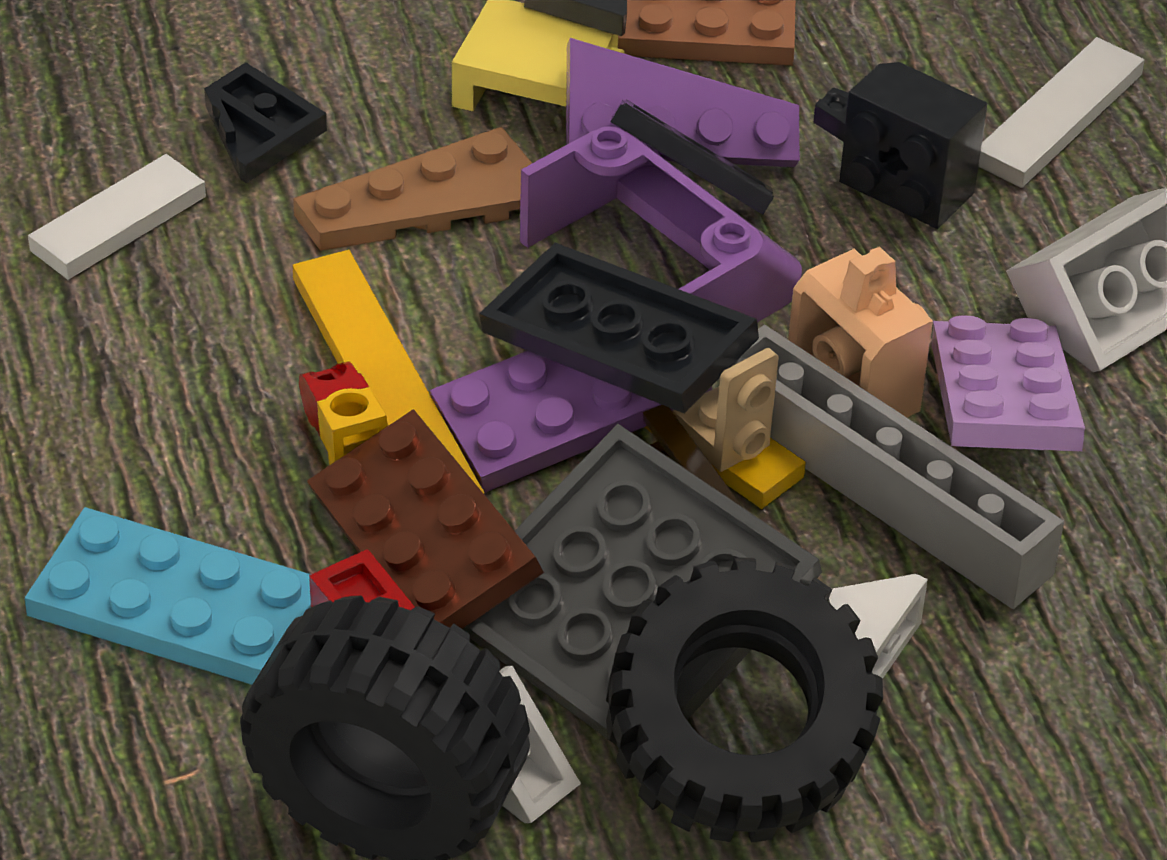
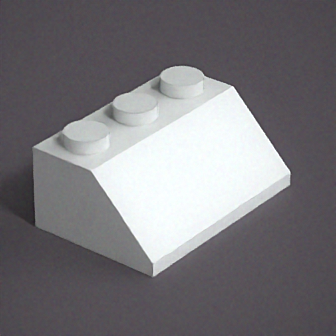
(1102, 282)

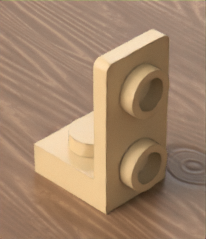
(737, 415)

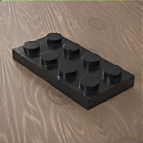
(620, 327)

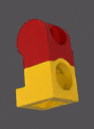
(341, 408)

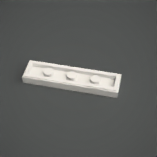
(1059, 112)

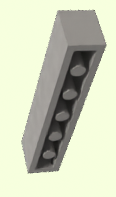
(910, 477)

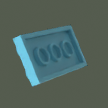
(168, 595)

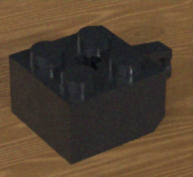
(907, 140)

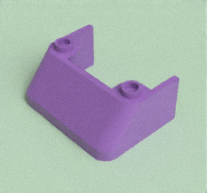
(606, 164)

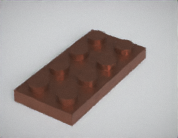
(425, 523)

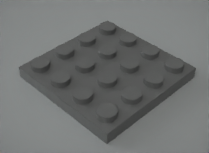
(604, 547)

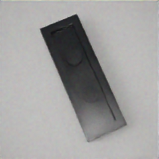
(693, 156)

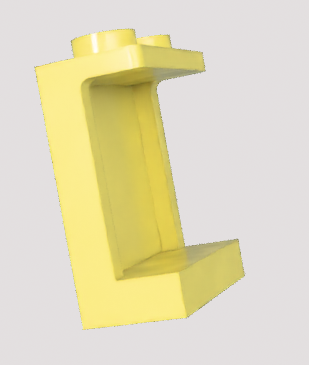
(518, 54)

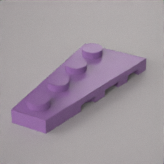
(719, 116)

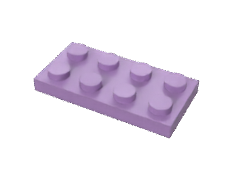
(1006, 385)

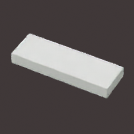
(116, 216)

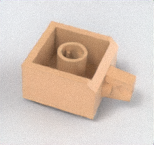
(864, 326)

